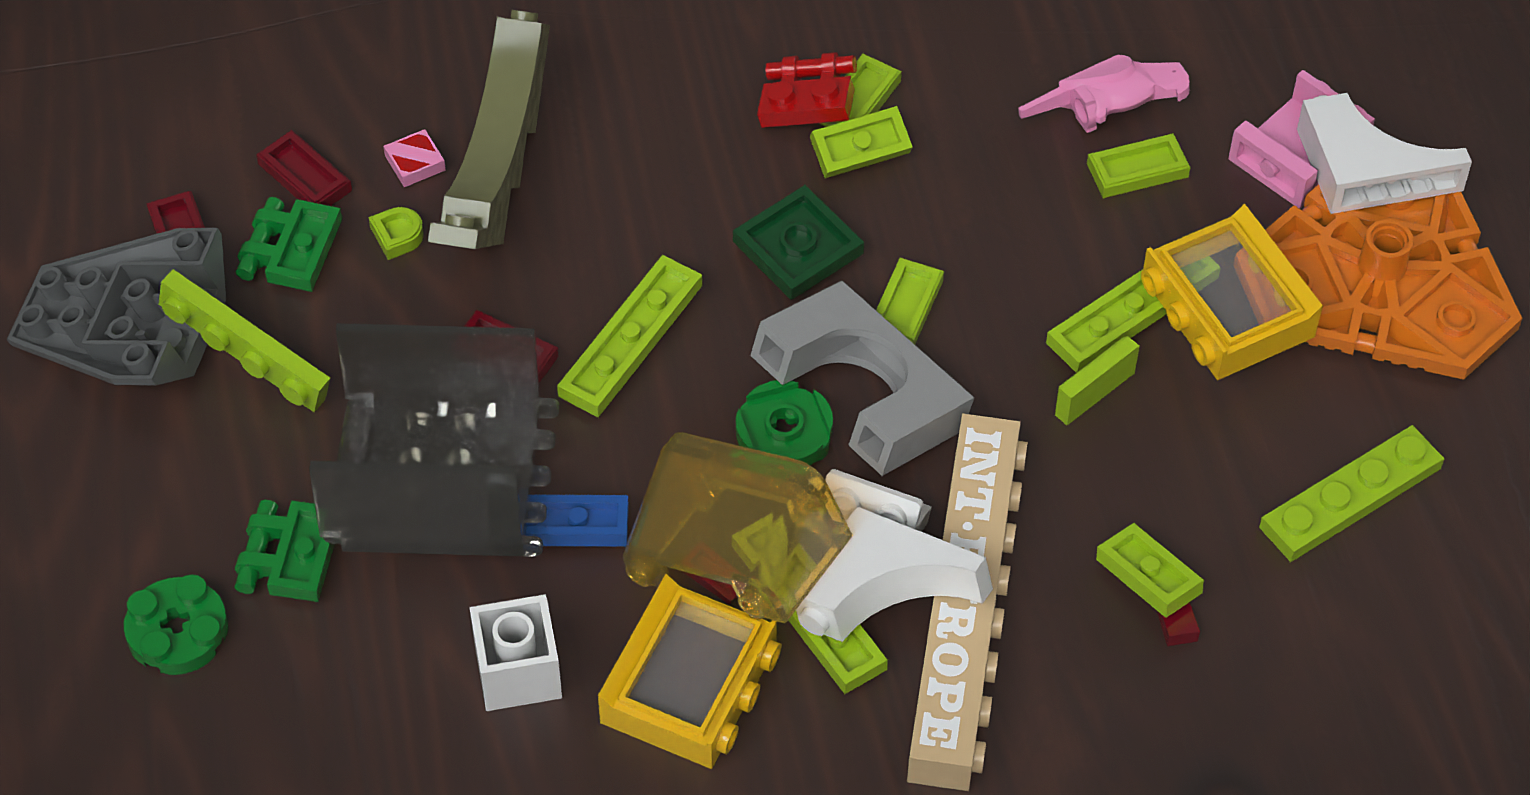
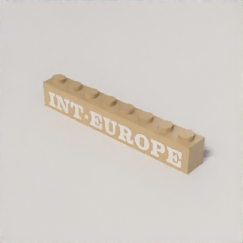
(960, 629)

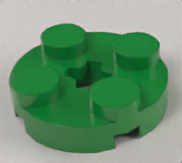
(775, 401)
(170, 599)

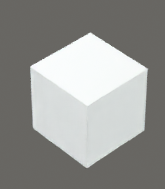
(516, 652)

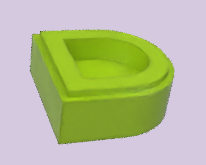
(397, 231)

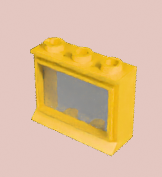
(1232, 294)
(688, 674)

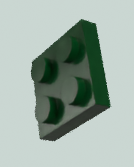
(798, 242)

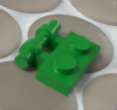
(301, 247)
(300, 559)

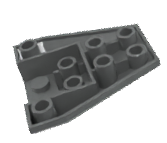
(105, 313)

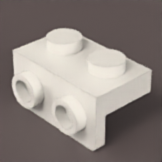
(897, 506)

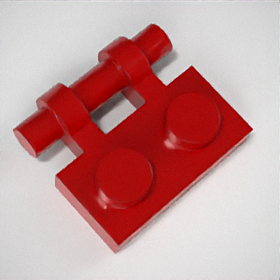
(807, 101)

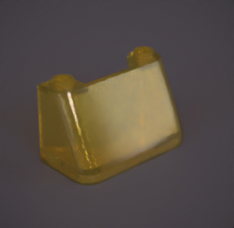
(738, 521)

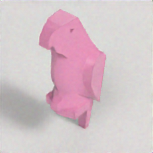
(1112, 88)

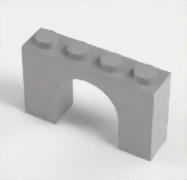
(845, 329)

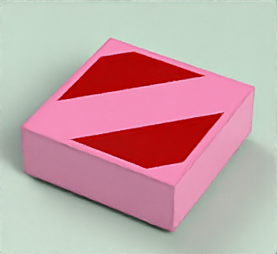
(414, 158)

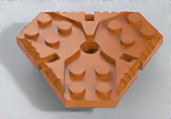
(1397, 277)

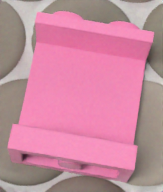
(1275, 148)

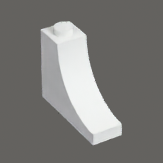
(1368, 167)
(885, 567)

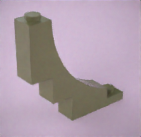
(480, 195)

